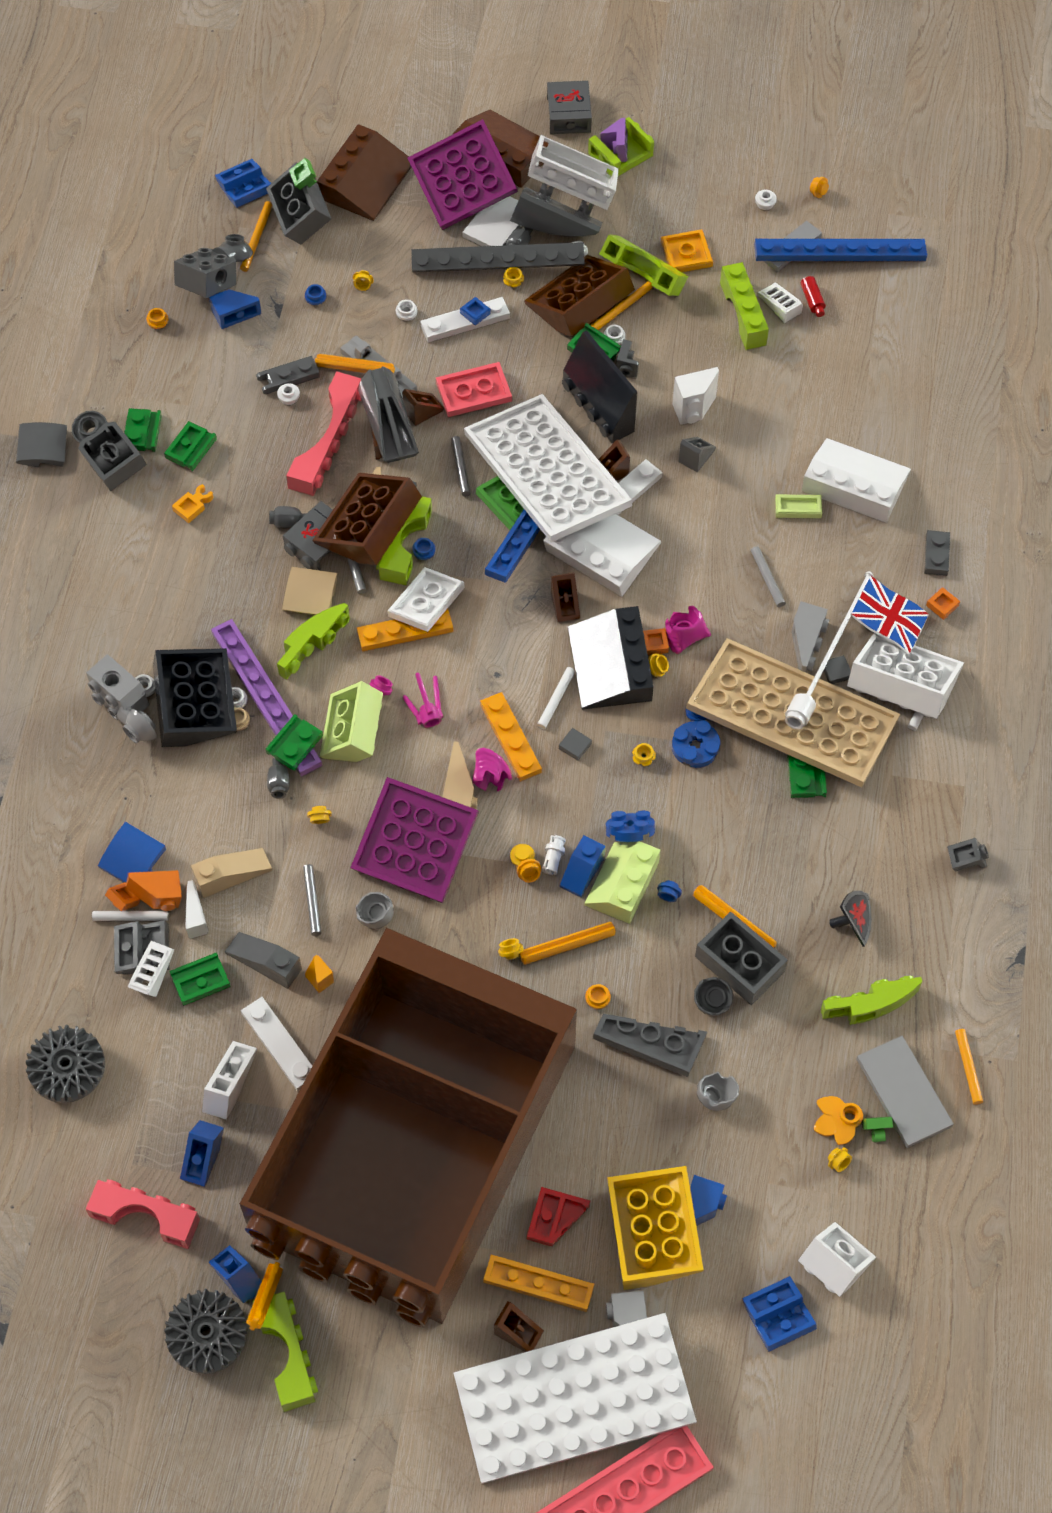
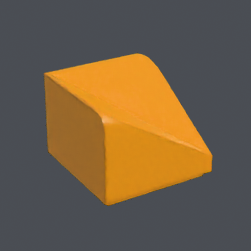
(319, 974)

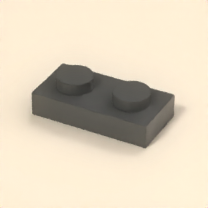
(937, 553)

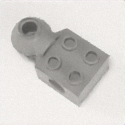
(123, 698)

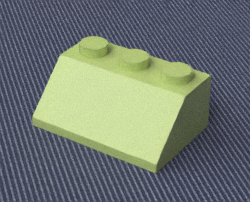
(351, 723)
(623, 879)

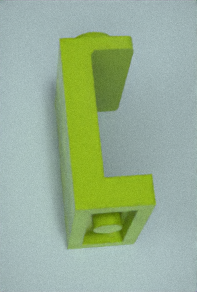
(639, 149)

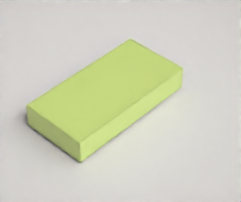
(798, 506)

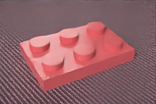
(473, 389)

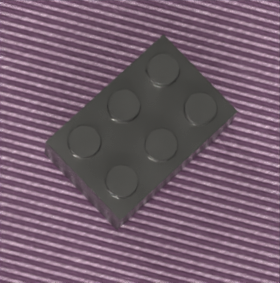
(298, 211)
(741, 958)

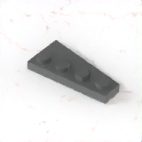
(660, 1045)

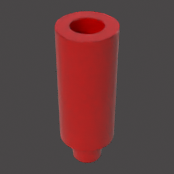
(813, 295)

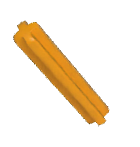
(350, 364)
(722, 909)
(567, 942)
(264, 1296)

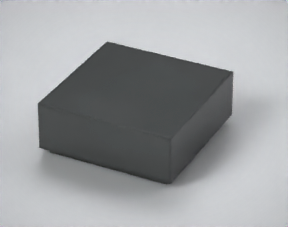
(837, 670)
(575, 744)

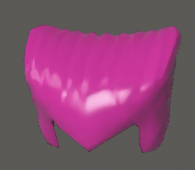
(685, 629)
(490, 769)

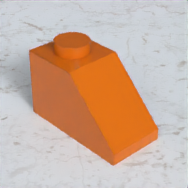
(156, 888)

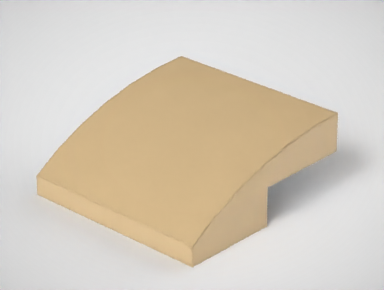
(309, 591)

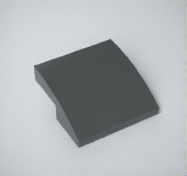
(41, 444)
(132, 941)

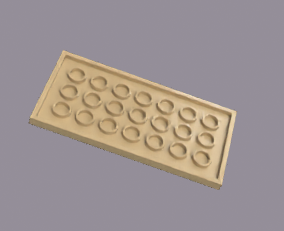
(754, 692)

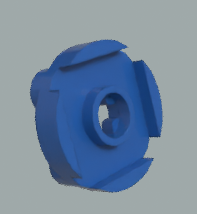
(689, 754)
(630, 826)

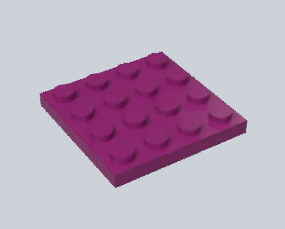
(462, 174)
(414, 839)

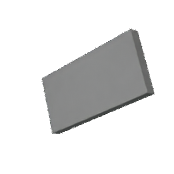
(904, 1091)

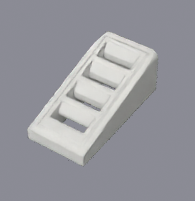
(785, 314)
(195, 918)
(144, 965)

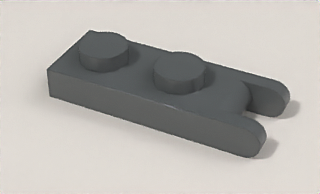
(290, 373)

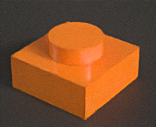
(943, 603)
(656, 641)
(122, 897)

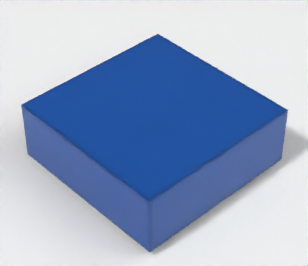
(475, 311)

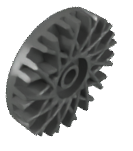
(58, 1049)
(203, 1312)

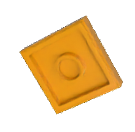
(687, 251)

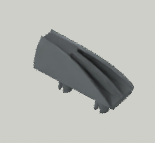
(549, 216)
(387, 415)

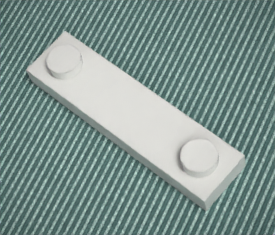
(455, 323)
(640, 480)
(277, 1042)

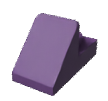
(616, 138)

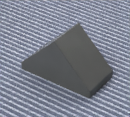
(695, 452)

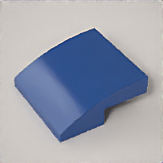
(243, 182)
(130, 852)
(779, 1313)

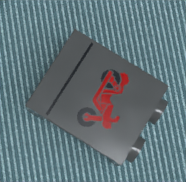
(569, 107)
(299, 537)

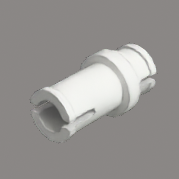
(554, 850)

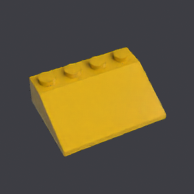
(654, 1227)

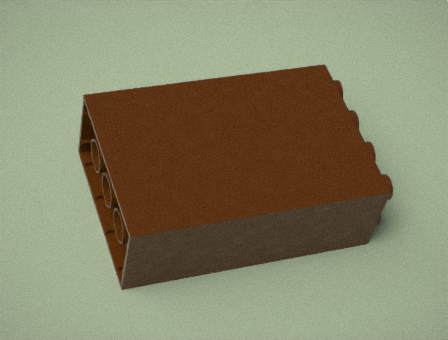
(409, 1127)

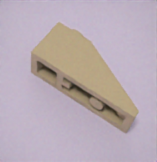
(458, 781)
(229, 870)

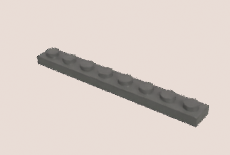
(497, 257)

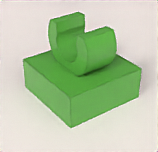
(303, 174)
(877, 1125)

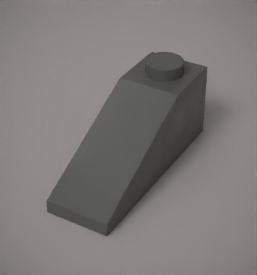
(265, 958)

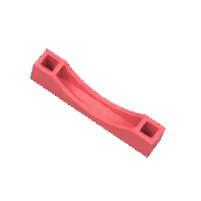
(308, 469)

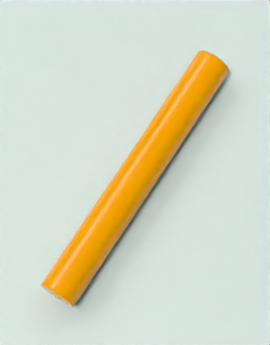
(969, 1066)

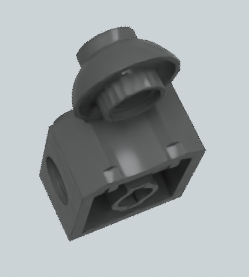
(211, 270)
(106, 448)

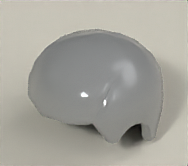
(374, 910)
(717, 1091)

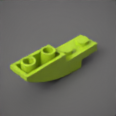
(313, 633)
(881, 999)

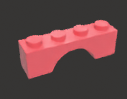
(112, 1202)

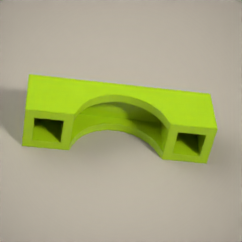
(638, 260)
(751, 320)
(397, 562)
(293, 1384)

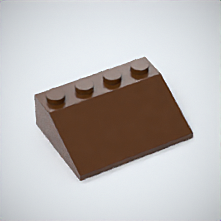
(512, 141)
(364, 173)
(581, 294)
(368, 517)

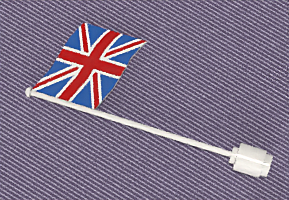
(881, 613)

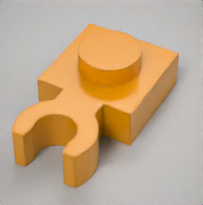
(190, 505)

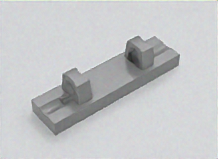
(360, 349)

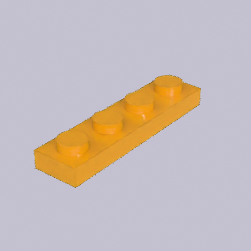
(397, 632)
(511, 736)
(538, 1283)

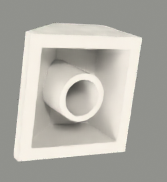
(694, 394)
(836, 1259)

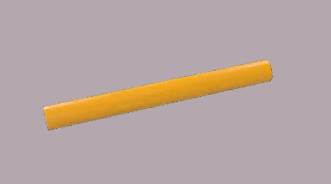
(257, 234)
(622, 306)

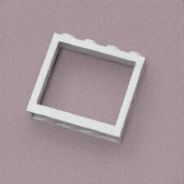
(573, 172)

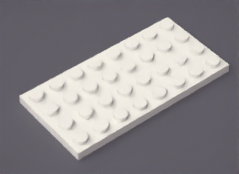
(547, 468)
(574, 1398)

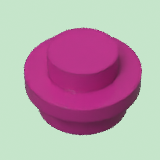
(382, 684)

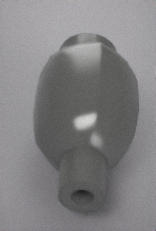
(520, 237)
(285, 516)
(278, 780)

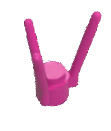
(429, 714)

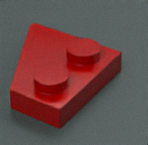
(554, 1215)

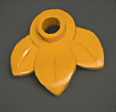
(834, 1120)

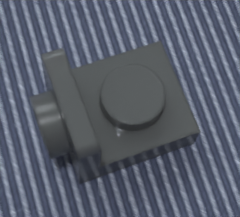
(625, 360)
(968, 854)

